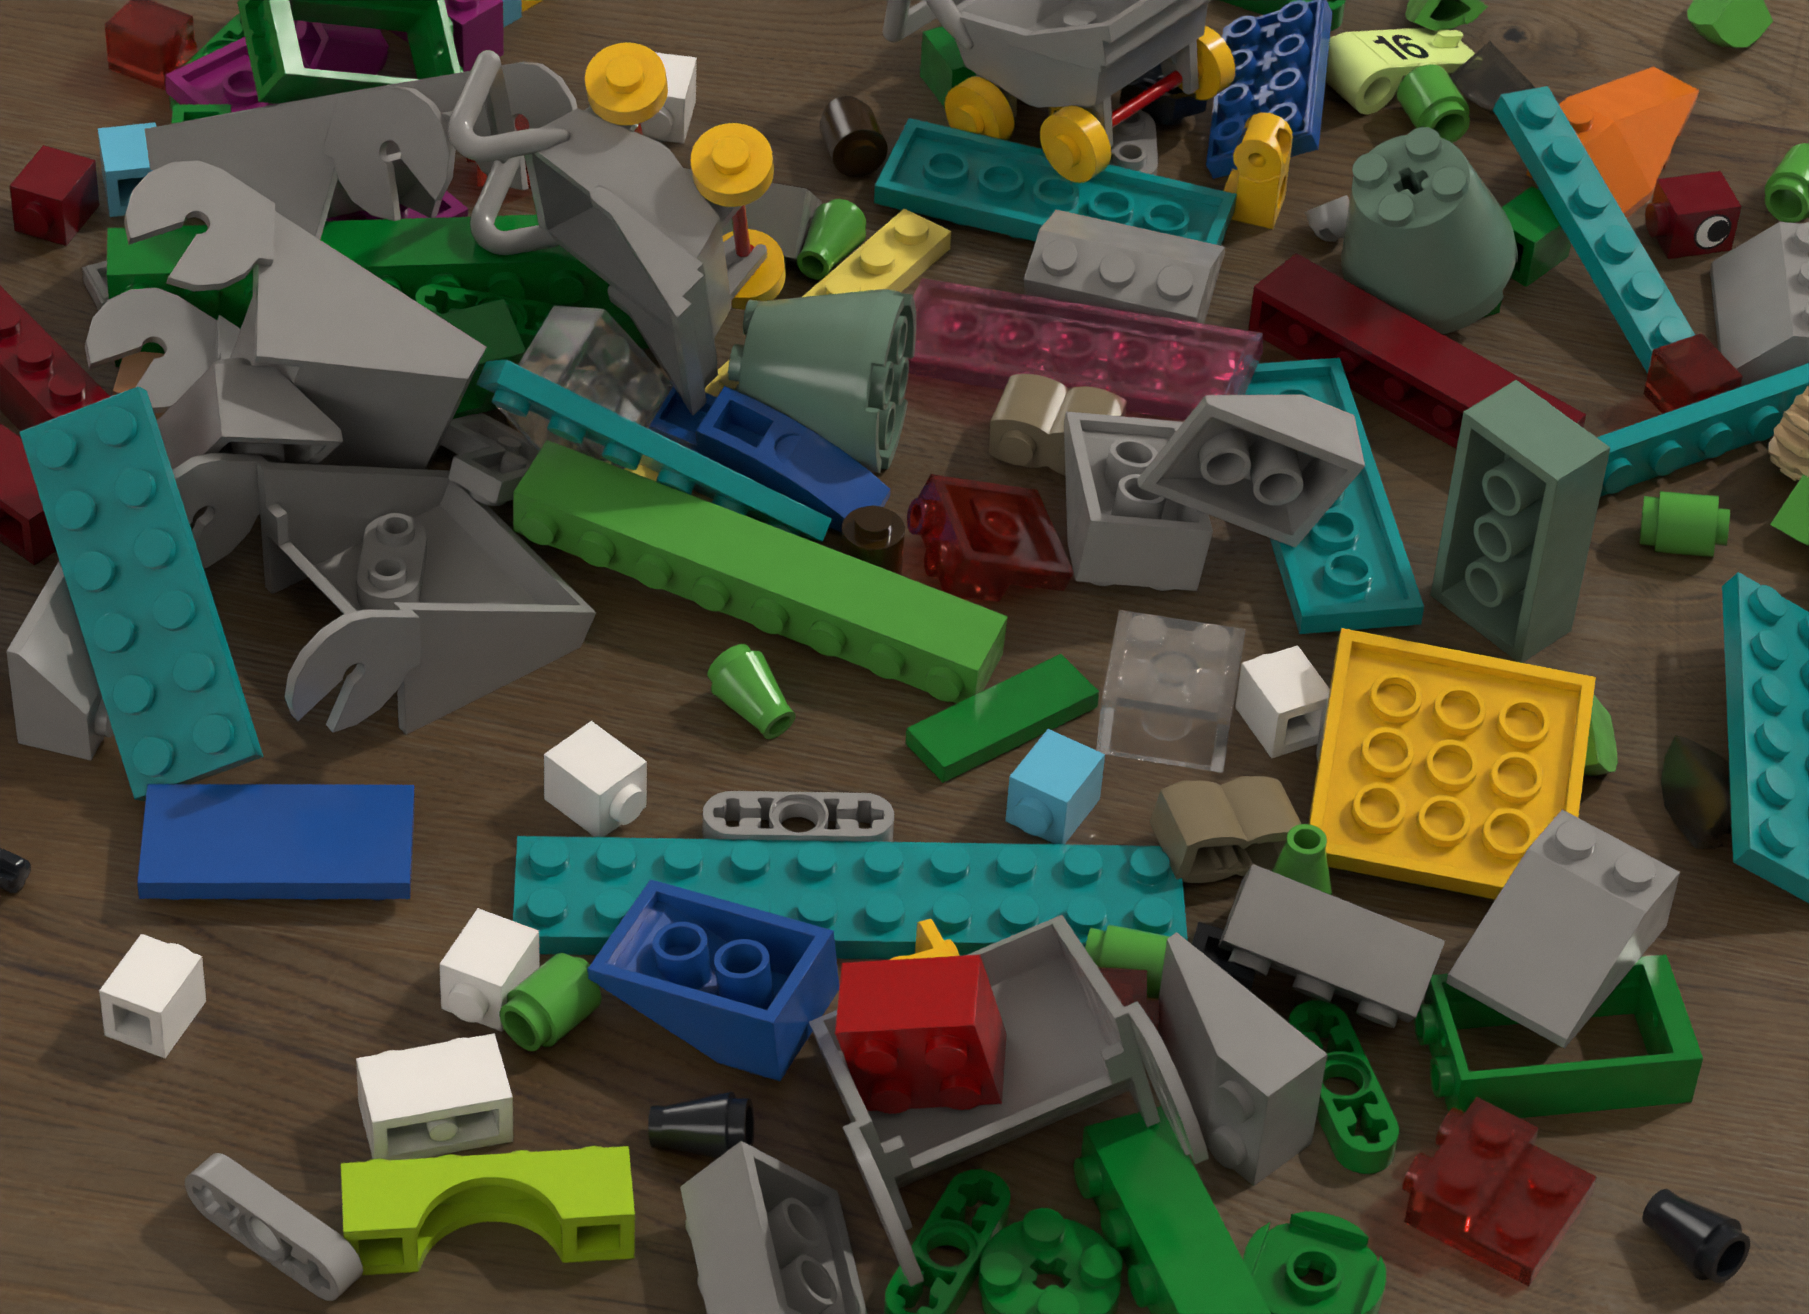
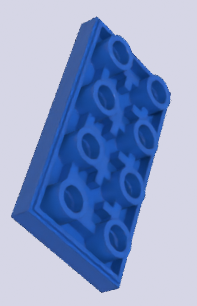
(1277, 72)
(277, 841)

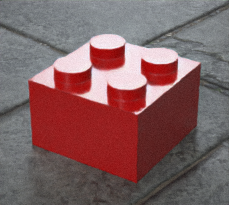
(921, 1033)

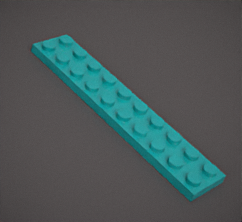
(859, 889)

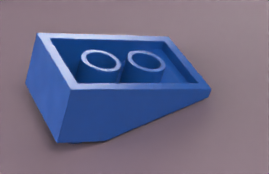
(721, 975)

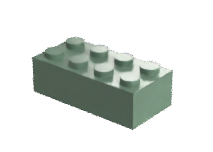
(1519, 520)

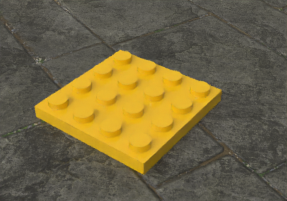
(1445, 761)

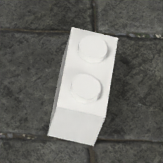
(435, 1099)

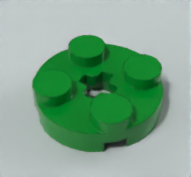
(1322, 1243)
(1049, 1246)

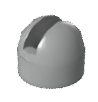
(1329, 219)

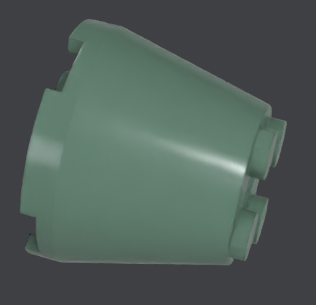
(1427, 232)
(833, 366)

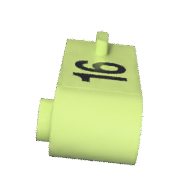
(1371, 64)

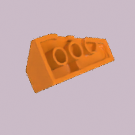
(1631, 130)

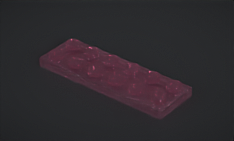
(1146, 359)

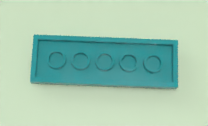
(1016, 189)
(1353, 560)
(140, 593)
(1768, 732)

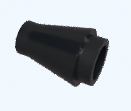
(702, 1125)
(1700, 1237)

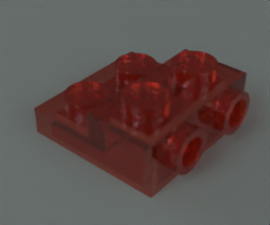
(987, 538)
(1495, 1191)

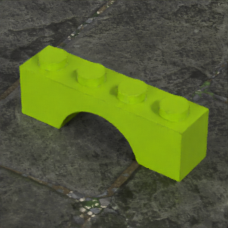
(568, 1197)

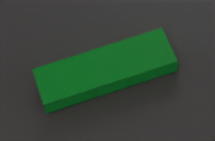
(1001, 718)

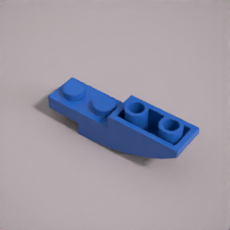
(772, 452)

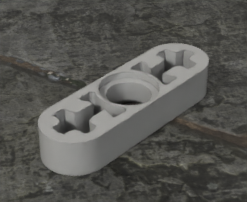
(818, 807)
(274, 1227)

